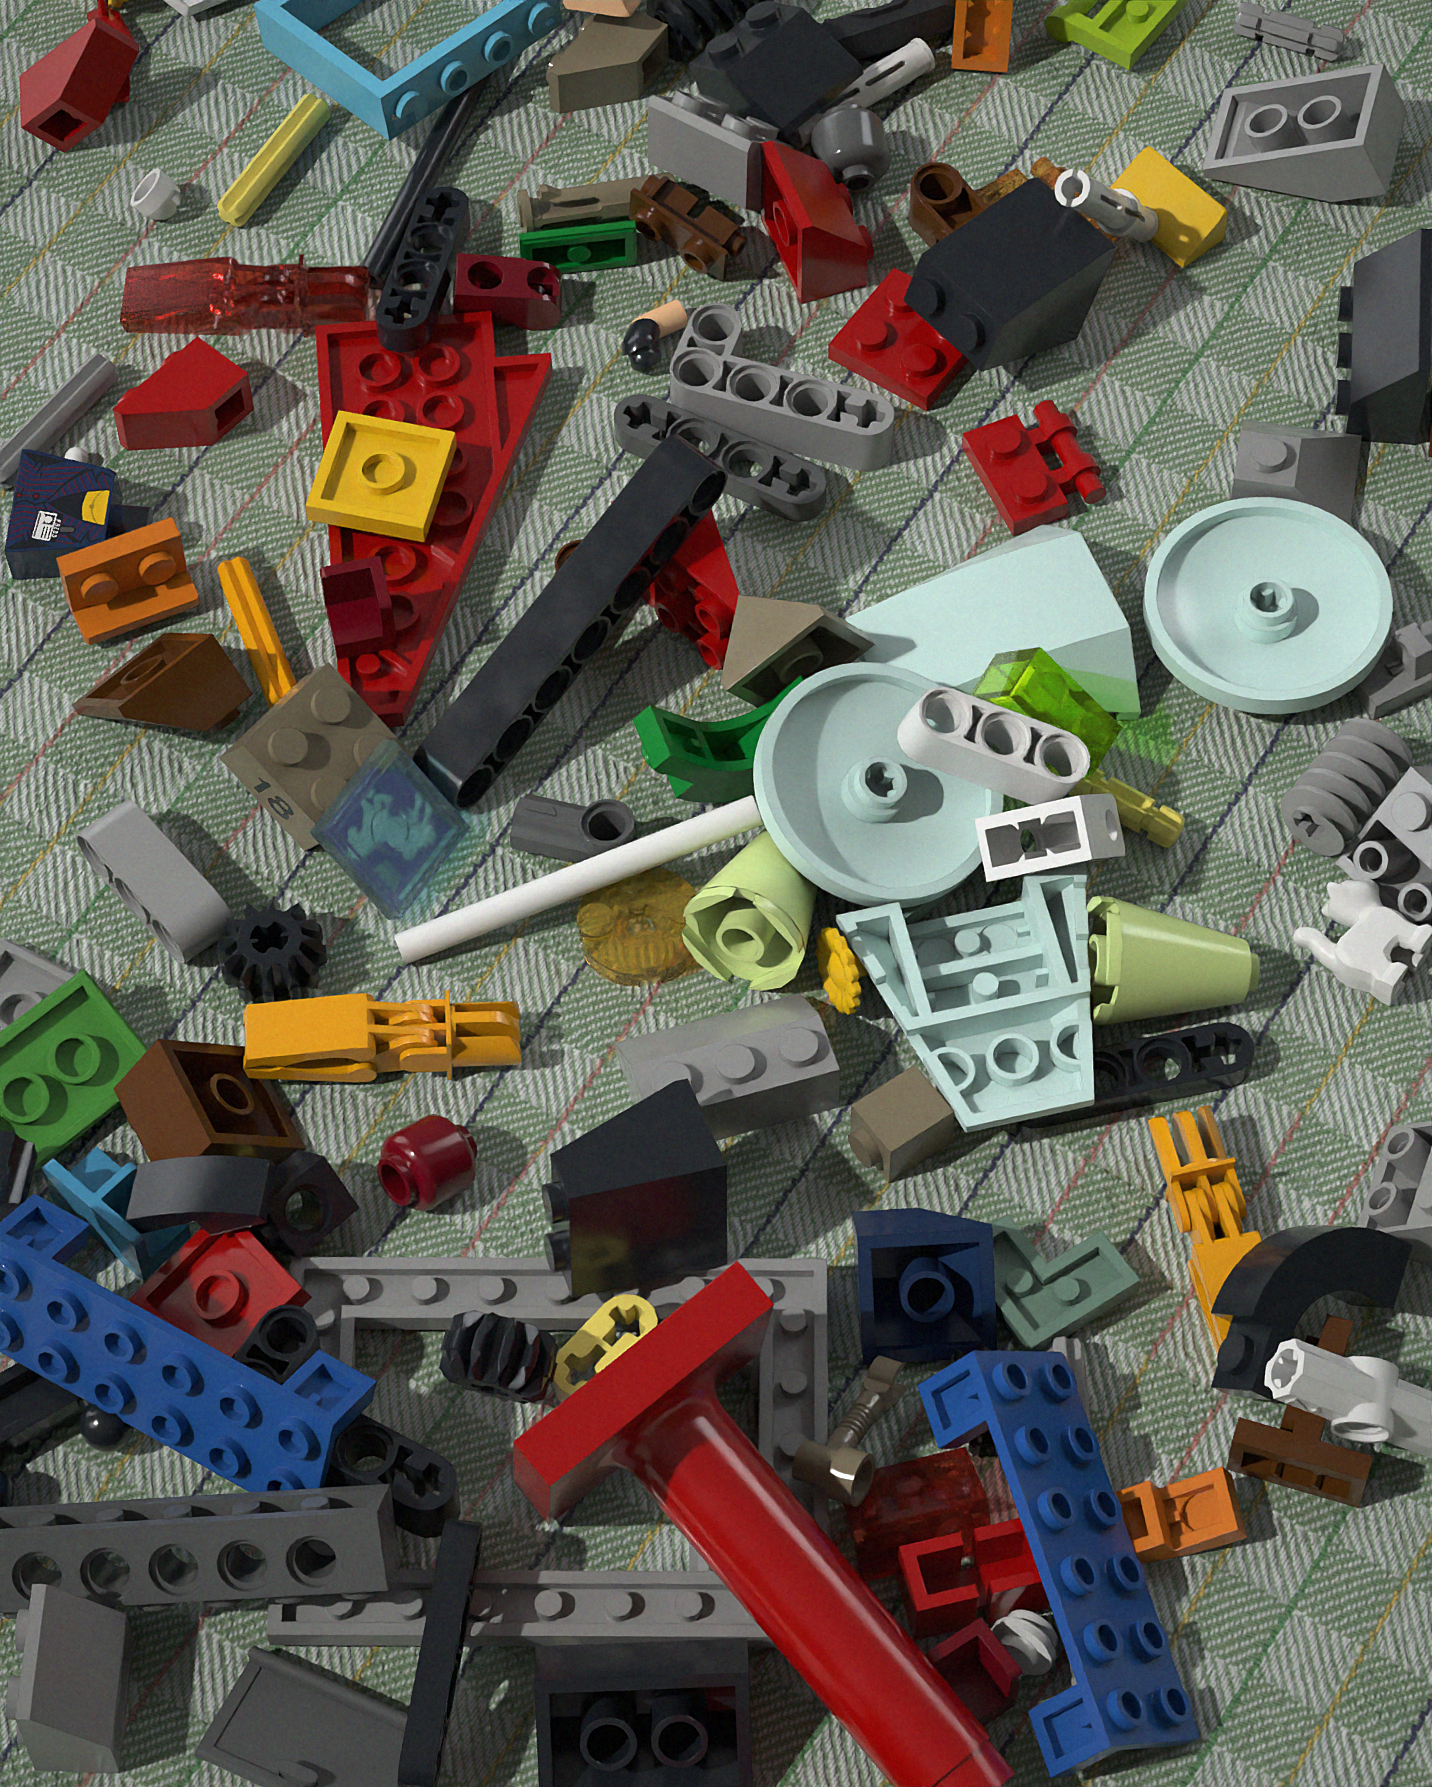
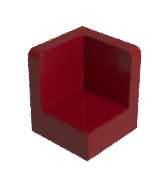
(358, 607)
(978, 1670)

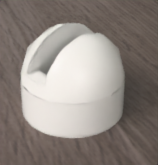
(156, 196)

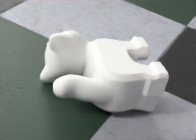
(1371, 944)

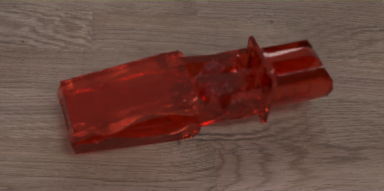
(228, 296)

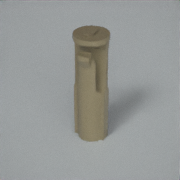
(577, 204)

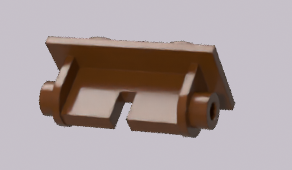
(663, 214)

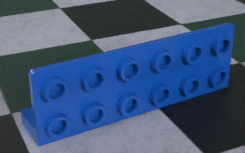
(161, 1376)
(1077, 1534)

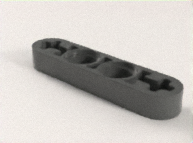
(726, 448)

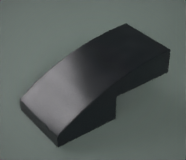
(208, 1190)

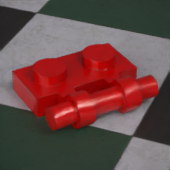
(1016, 475)

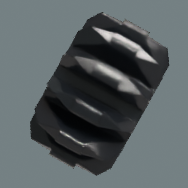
(272, 953)
(499, 1357)

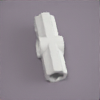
(1354, 1393)

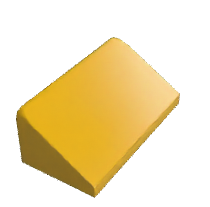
(1186, 214)

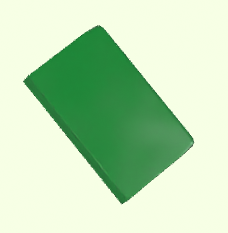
(582, 246)

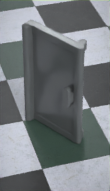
(302, 1728)

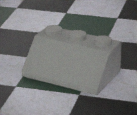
(743, 1065)

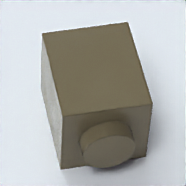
(900, 1124)

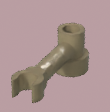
(838, 1465)

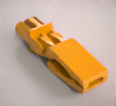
(358, 1037)
(1201, 1197)

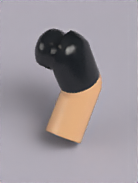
(649, 328)

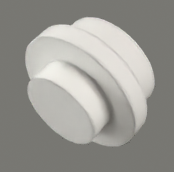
(1027, 1640)

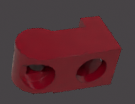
(510, 288)

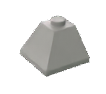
(1297, 466)

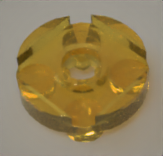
(645, 956)

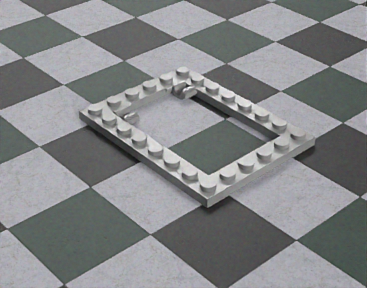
(564, 1604)

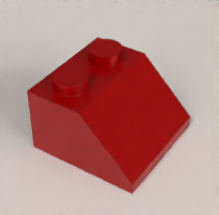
(811, 224)

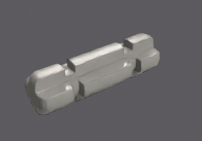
(1289, 31)

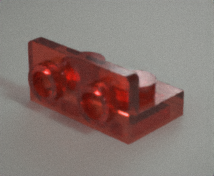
(915, 1504)

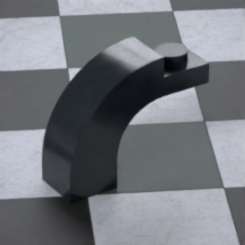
(1284, 1278)

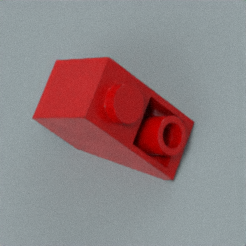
(75, 84)
(185, 402)

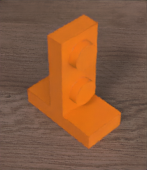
(982, 35)

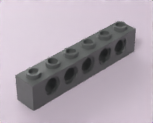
(350, 1519)

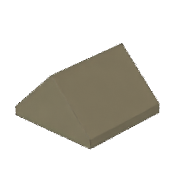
(780, 641)

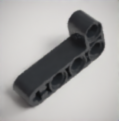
(364, 1436)

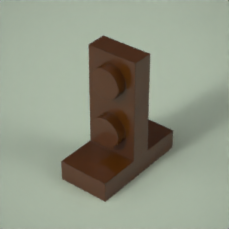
(1295, 1452)

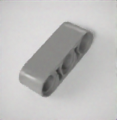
(155, 881)

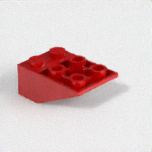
(698, 593)

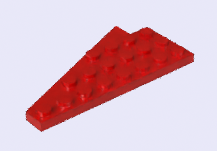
(446, 386)

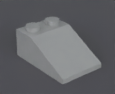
(1310, 134)

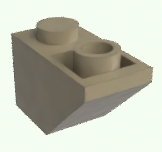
(608, 62)

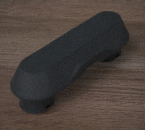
(887, 28)

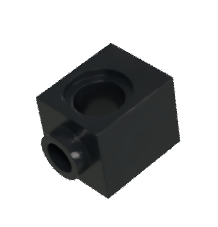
(324, 1205)

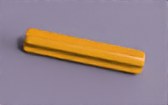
(256, 629)

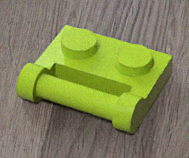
(1118, 31)

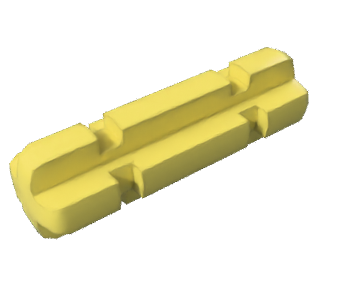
(1135, 808)

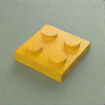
(381, 476)

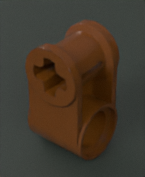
(940, 202)

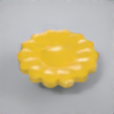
(839, 970)

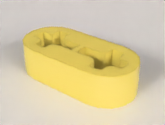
(597, 1335)

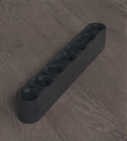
(570, 621)

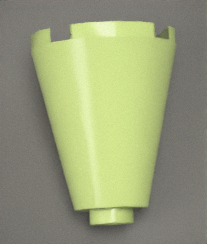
(752, 918)
(1161, 964)

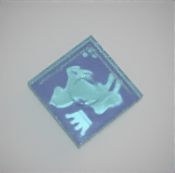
(390, 829)

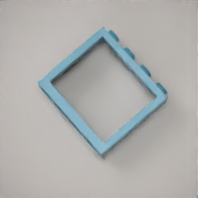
(420, 87)

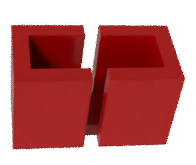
(947, 1599)

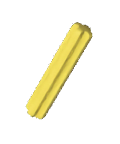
(273, 160)

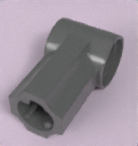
(570, 829)

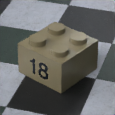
(307, 750)

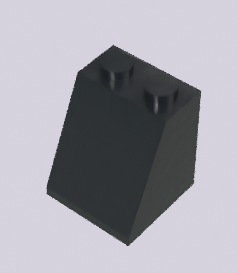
(1012, 278)
(638, 1197)

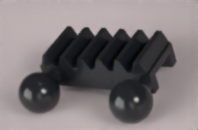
(35, 1406)

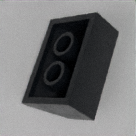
(1386, 341)
(644, 1714)

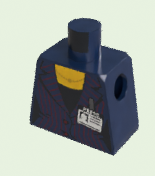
(62, 509)

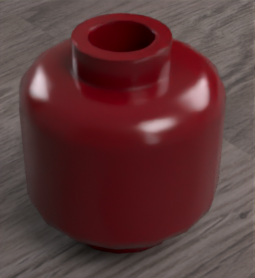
(427, 1163)

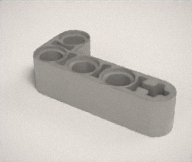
(774, 403)

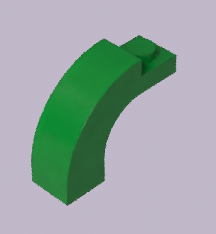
(705, 758)

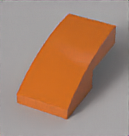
(1182, 1516)

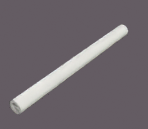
(578, 879)

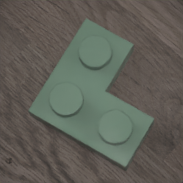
(1055, 1297)

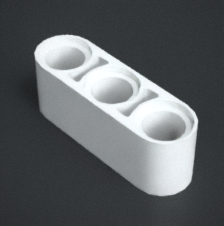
(964, 753)

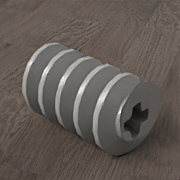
(1344, 785)

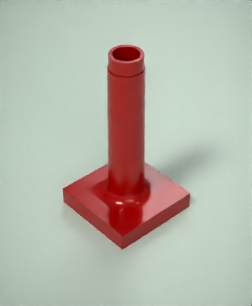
(667, 1428)

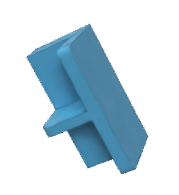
(100, 1195)

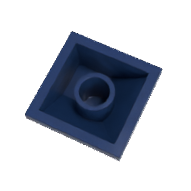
(923, 1284)

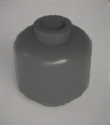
(852, 146)

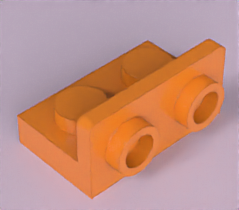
(127, 581)

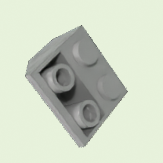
(708, 145)
(1397, 848)
(1402, 1189)
(71, 1682)

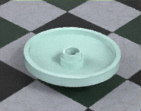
(1267, 605)
(850, 799)

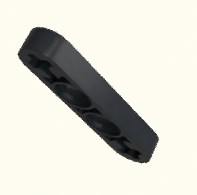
(423, 268)
(1138, 1089)
(440, 1654)

